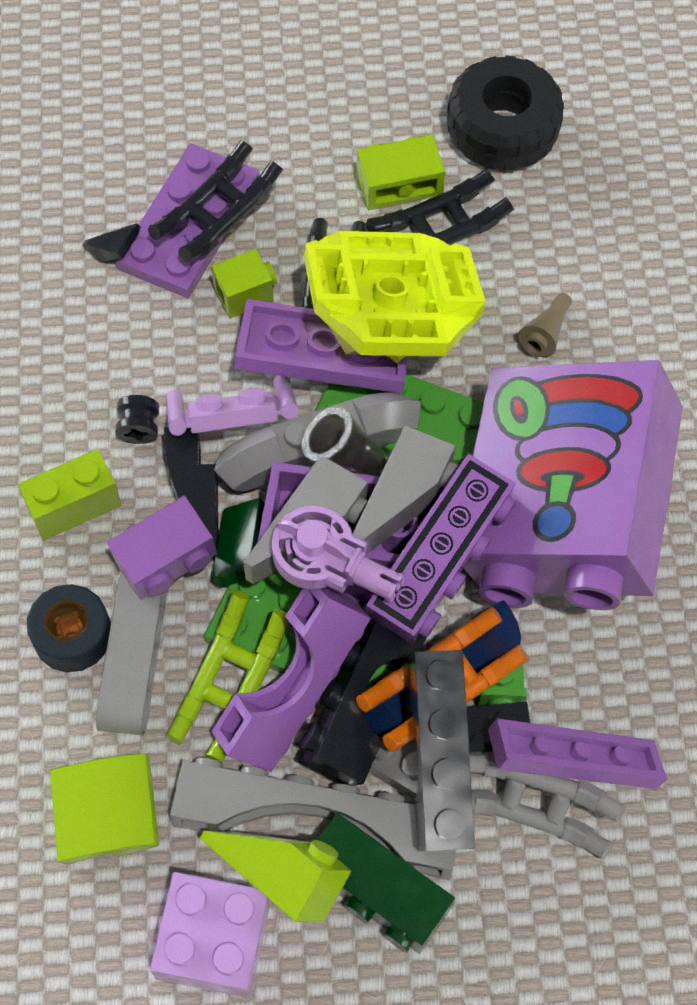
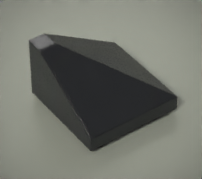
(112, 243)

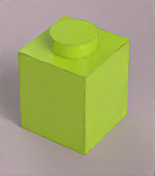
(243, 279)

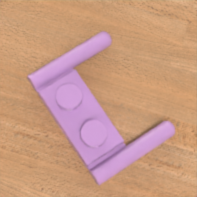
(216, 413)

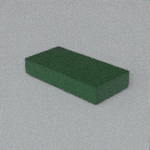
(236, 540)

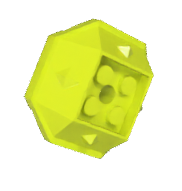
(393, 292)

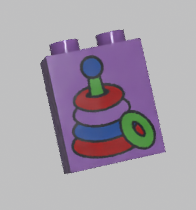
(590, 479)

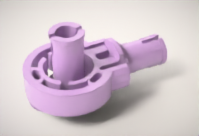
(328, 554)

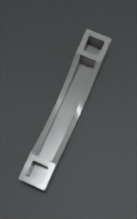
(225, 798)

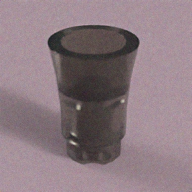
(341, 440)

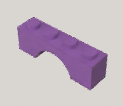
(264, 722)

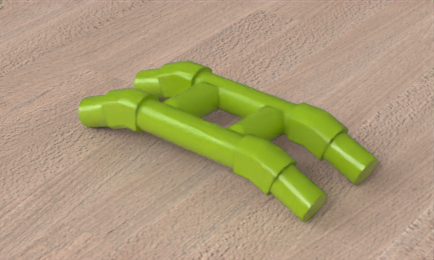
(221, 649)

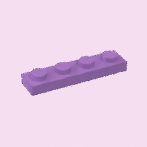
(576, 754)

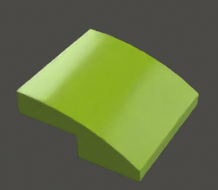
(104, 808)

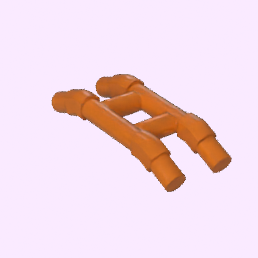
(474, 682)

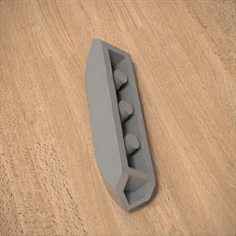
(250, 459)

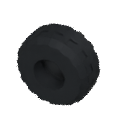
(505, 86)

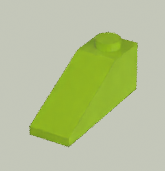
(291, 873)

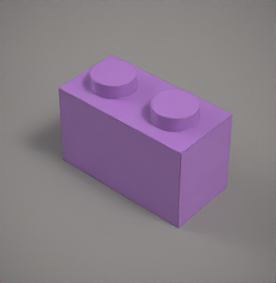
(163, 548)

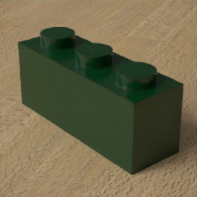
(387, 888)

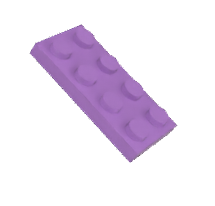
(159, 259)
(302, 346)

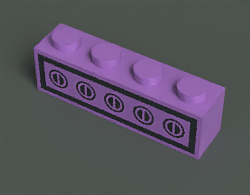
(442, 547)

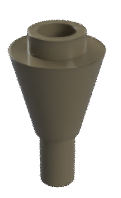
(543, 332)

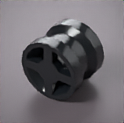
(137, 419)

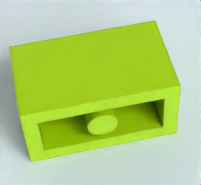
(400, 172)
(70, 494)

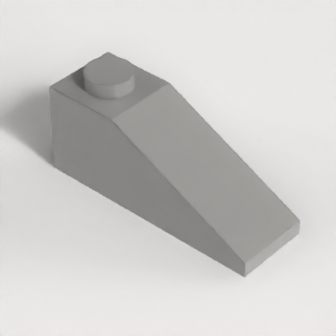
(407, 485)
(323, 486)

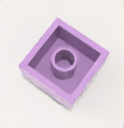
(210, 935)

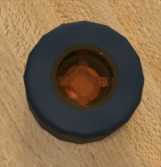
(65, 612)

